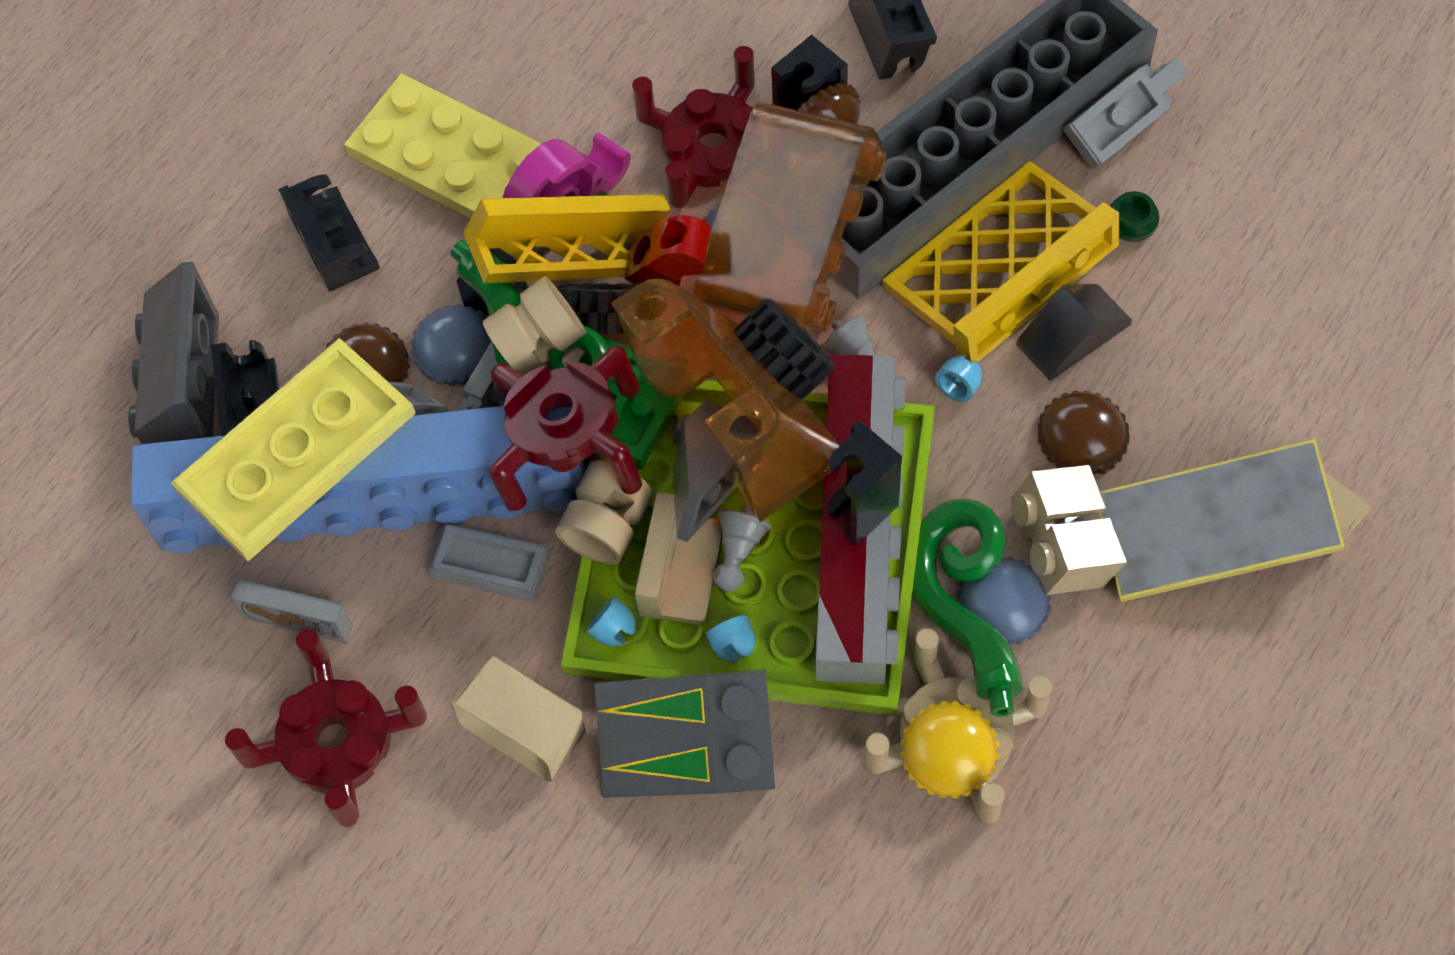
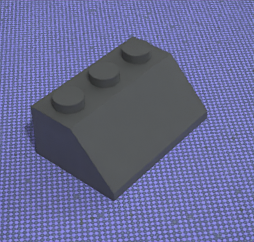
(175, 360)

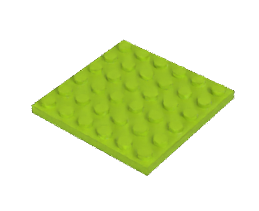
(776, 590)

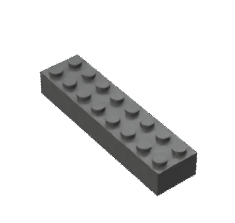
(987, 126)

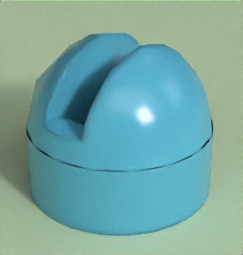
(959, 378)
(609, 621)
(732, 639)

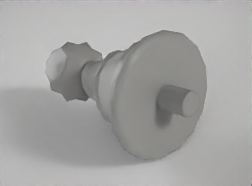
(849, 338)
(740, 535)

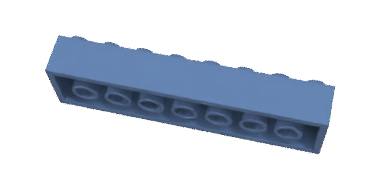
(418, 475)

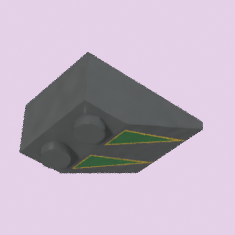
(685, 734)

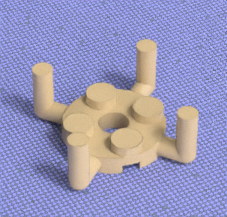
(937, 688)

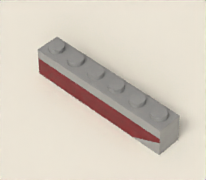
(853, 578)

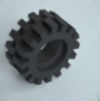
(594, 306)
(784, 348)

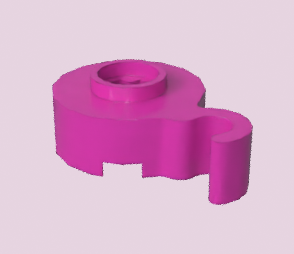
(563, 171)

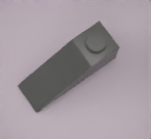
(703, 468)

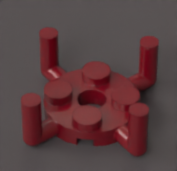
(699, 114)
(568, 440)
(317, 707)

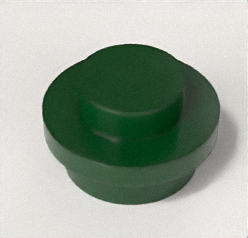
(1136, 216)

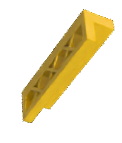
(561, 226)

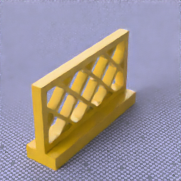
(1038, 278)

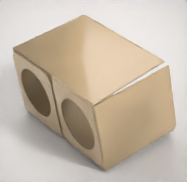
(520, 718)

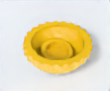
(949, 750)

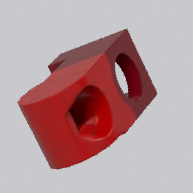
(674, 250)

